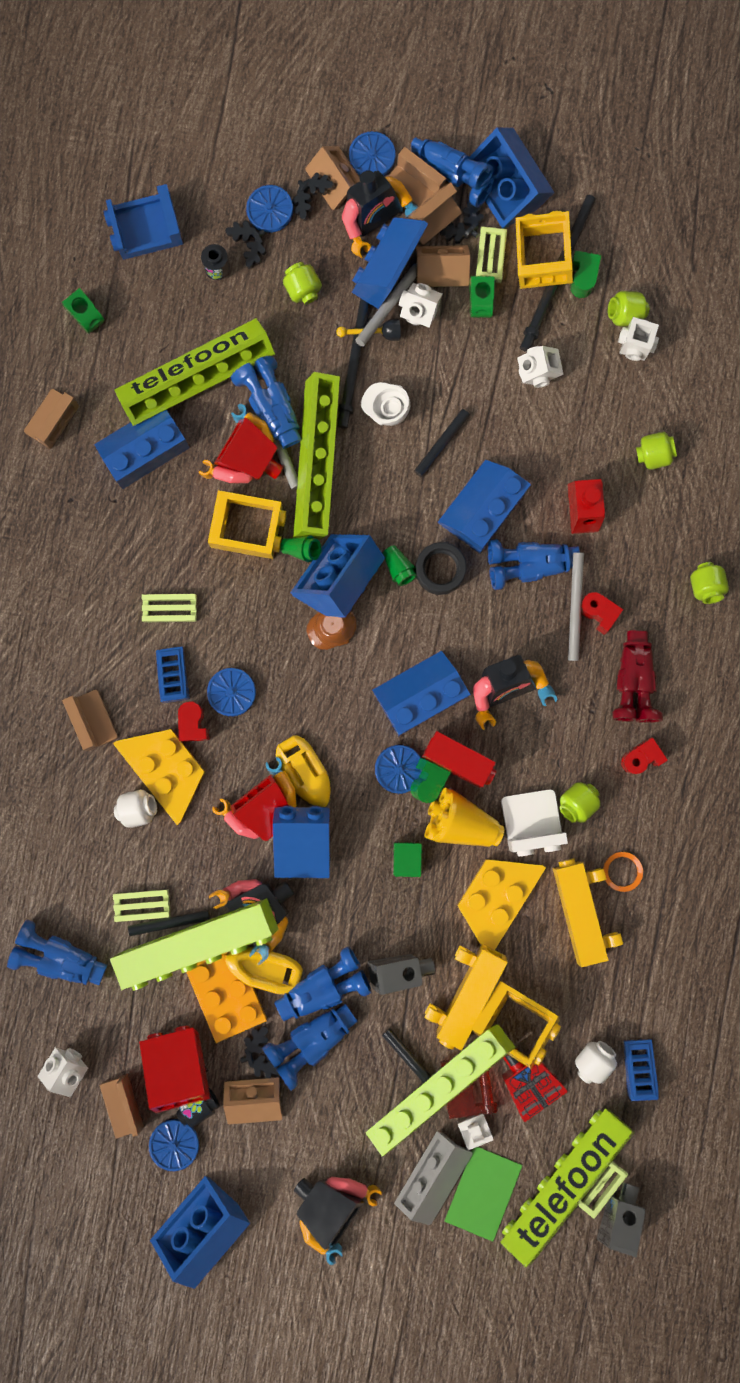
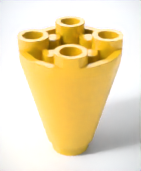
(461, 822)

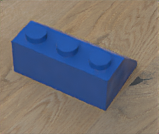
(518, 182)
(387, 260)
(141, 448)
(484, 504)
(339, 574)
(421, 693)
(199, 1233)

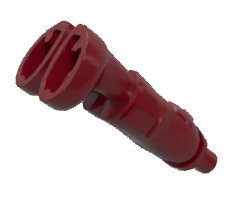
(636, 676)

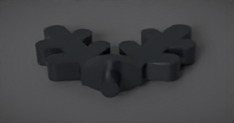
(313, 184)
(471, 220)
(246, 233)
(252, 1046)

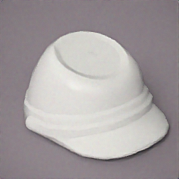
(386, 403)

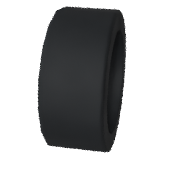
(453, 552)

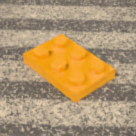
(225, 1000)

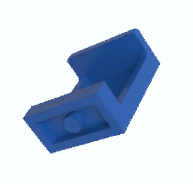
(143, 224)
(301, 842)

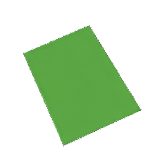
(483, 1193)

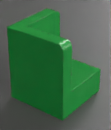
(407, 859)

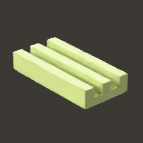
(493, 232)
(169, 597)
(141, 916)
(607, 1194)

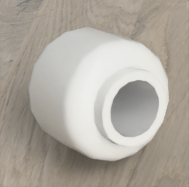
(135, 808)
(596, 1062)

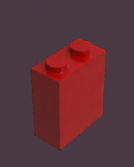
(459, 760)
(174, 1069)

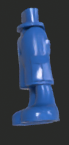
(456, 168)
(270, 403)
(534, 561)
(59, 958)
(319, 989)
(313, 1040)

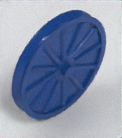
(372, 152)
(269, 208)
(231, 692)
(397, 768)
(173, 1145)

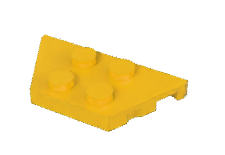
(164, 768)
(497, 898)

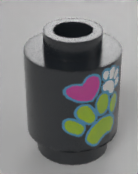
(215, 261)
(199, 1111)

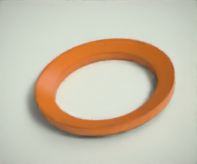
(639, 872)

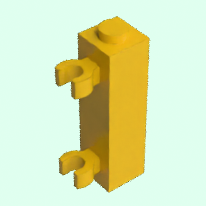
(581, 914)
(471, 996)

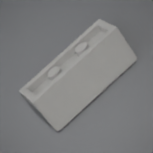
(432, 1179)

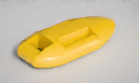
(305, 771)
(269, 974)

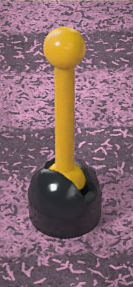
(390, 330)

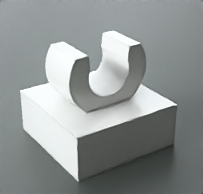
(475, 1131)

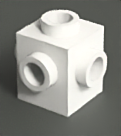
(420, 304)
(638, 339)
(540, 366)
(63, 1071)

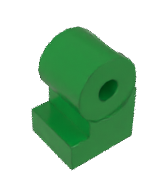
(587, 271)
(481, 296)
(83, 311)
(430, 782)

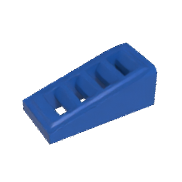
(182, 695)
(632, 1082)

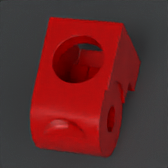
(601, 609)
(189, 723)
(638, 758)

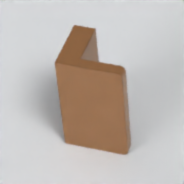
(333, 163)
(417, 176)
(437, 212)
(443, 265)
(51, 418)
(90, 720)
(252, 1101)
(122, 1106)

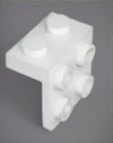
(532, 822)

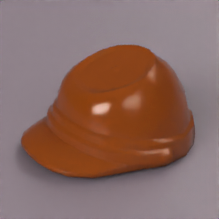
(330, 631)

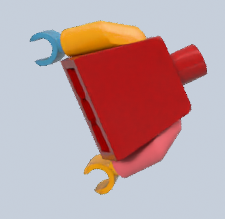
(245, 452)
(254, 811)

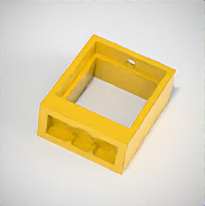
(544, 273)
(219, 521)
(493, 1009)

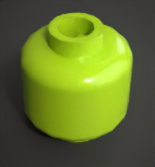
(302, 283)
(626, 306)
(656, 450)
(709, 583)
(579, 802)

